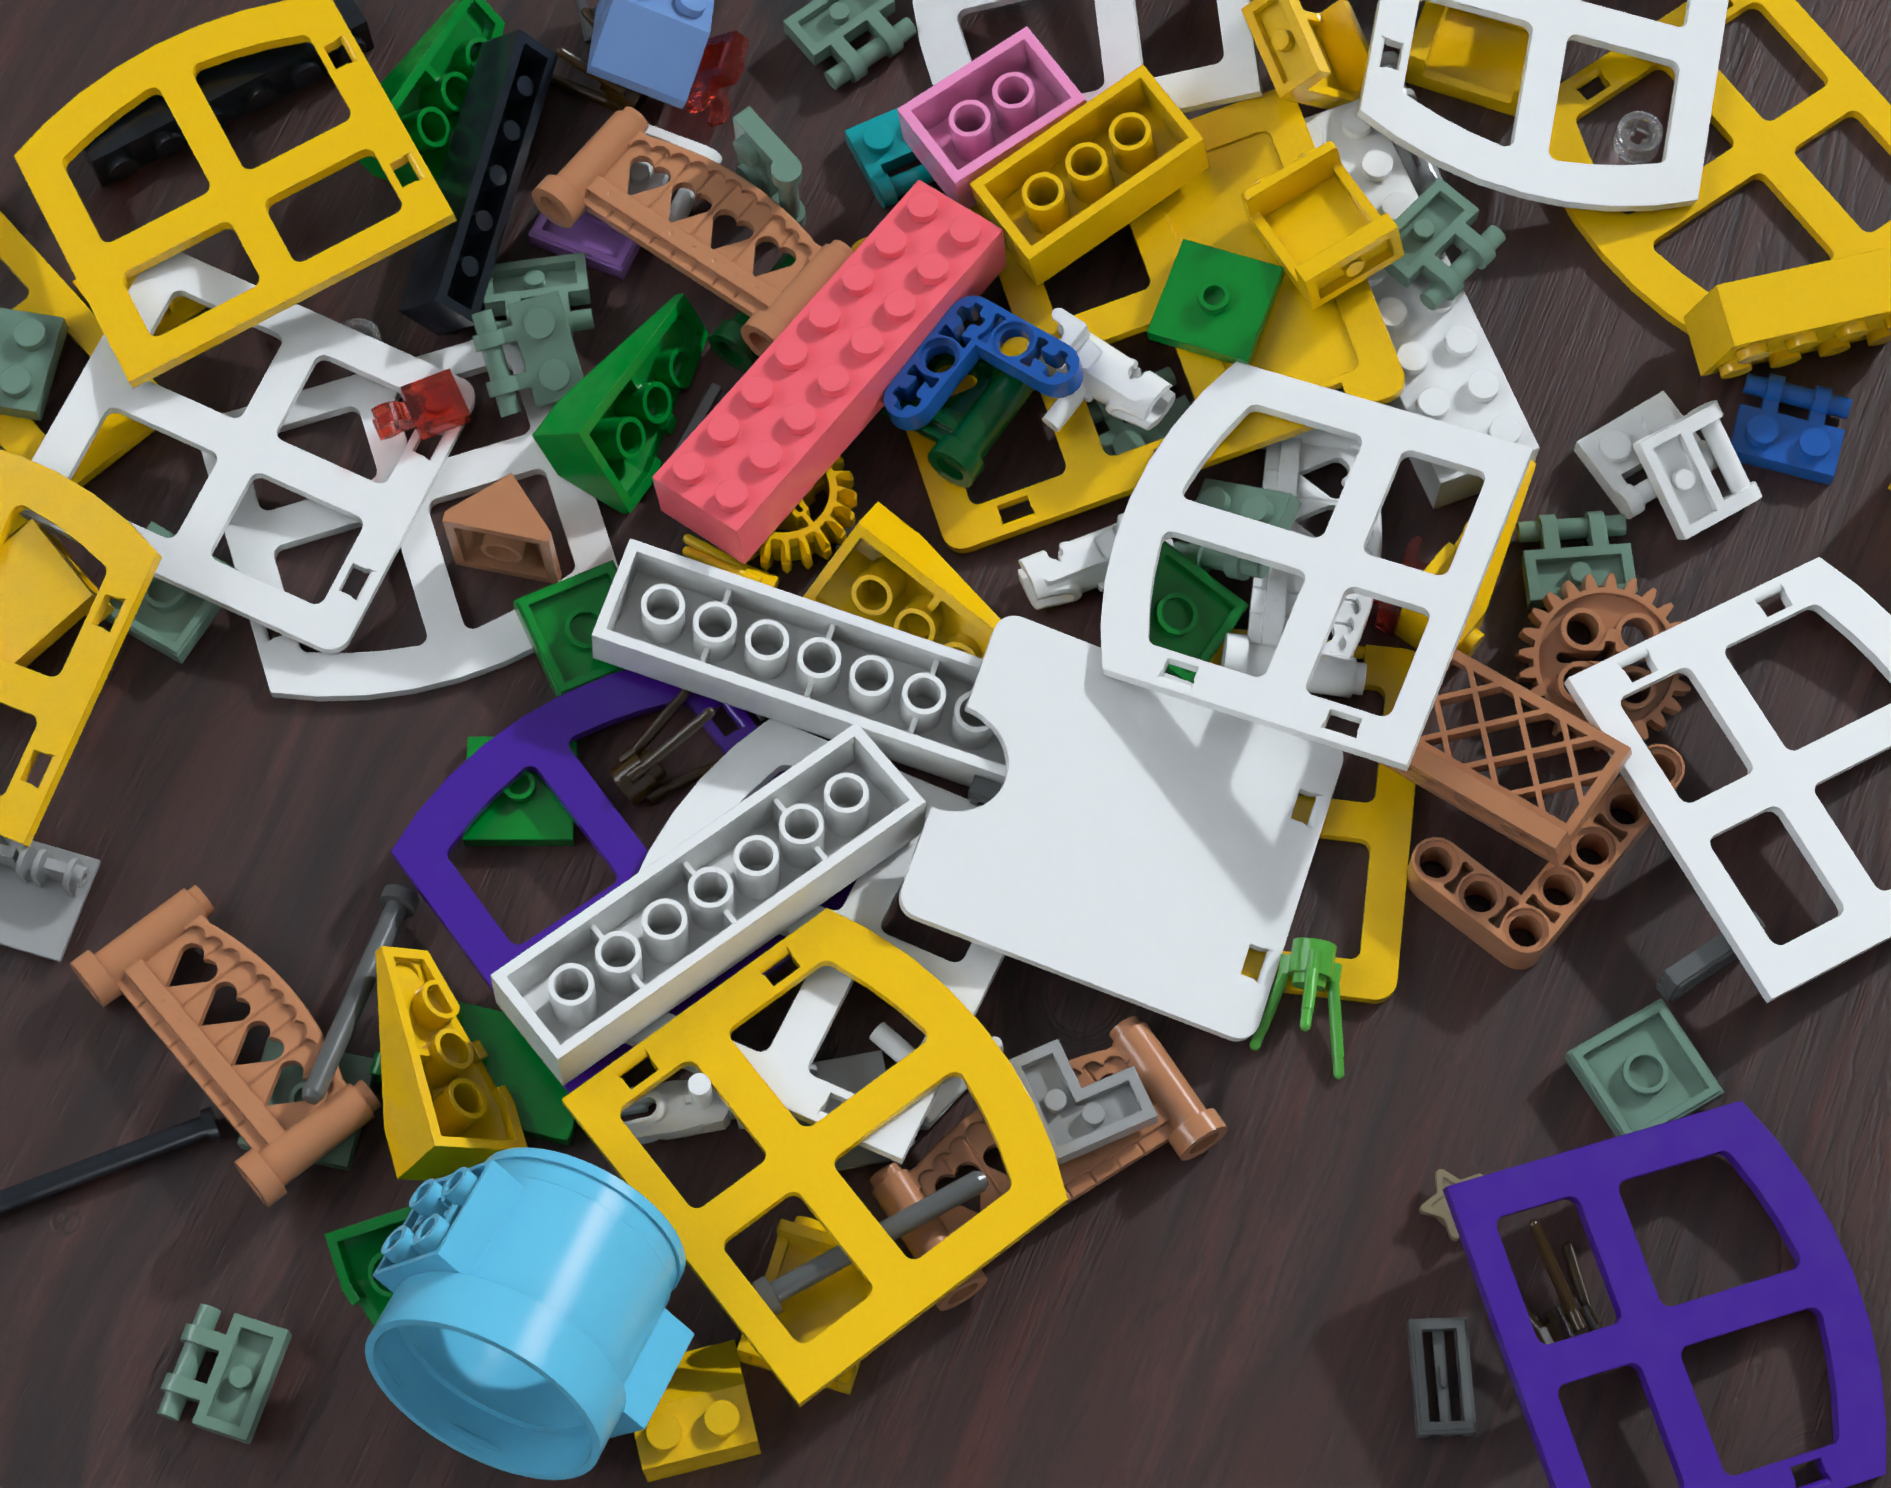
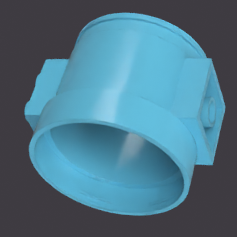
(529, 1312)

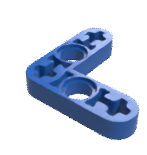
(983, 343)

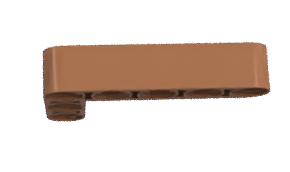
(1531, 909)

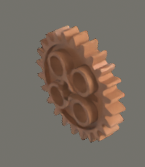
(1604, 613)

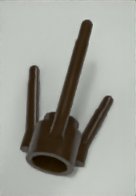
(616, 96)
(641, 771)
(1573, 1315)

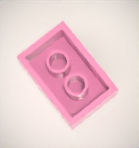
(987, 112)

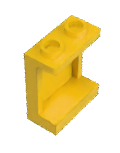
(1310, 54)
(1468, 57)
(1321, 225)
(39, 593)
(817, 1306)

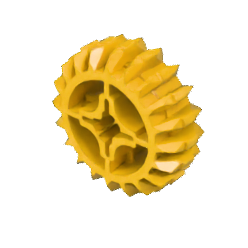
(809, 536)

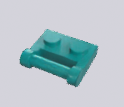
(880, 149)

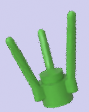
(1311, 966)

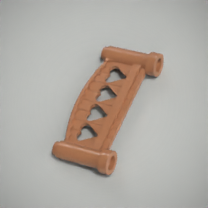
(599, 183)
(1181, 1122)
(281, 1136)

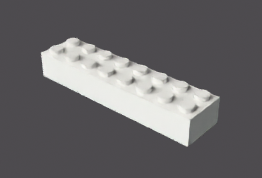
(1443, 350)
(795, 662)
(708, 903)

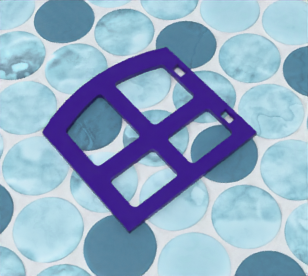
(542, 746)
(1653, 1334)

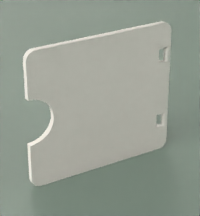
(1127, 836)

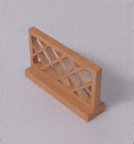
(1484, 797)

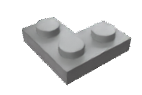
(1086, 1116)

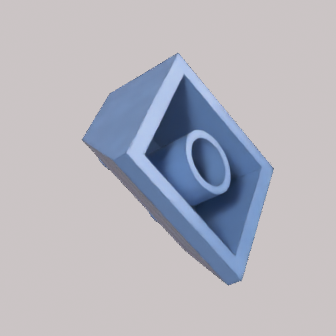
(650, 45)

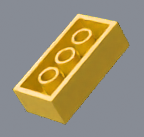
(1091, 174)
(1792, 314)

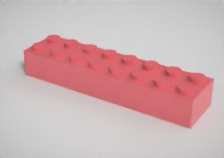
(827, 372)

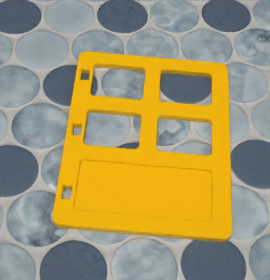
(1330, 346)

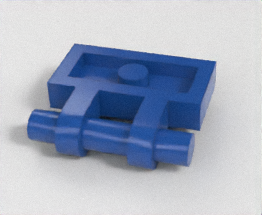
(1787, 442)

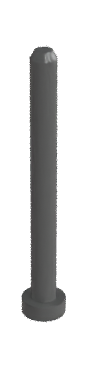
(397, 904)
(896, 1226)

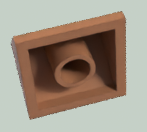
(502, 533)

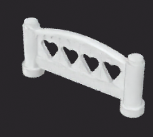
(1276, 594)

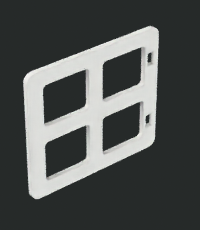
(252, 450)

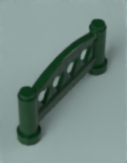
(961, 428)

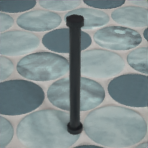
(111, 1161)

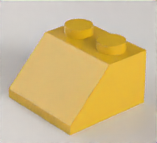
(700, 1416)

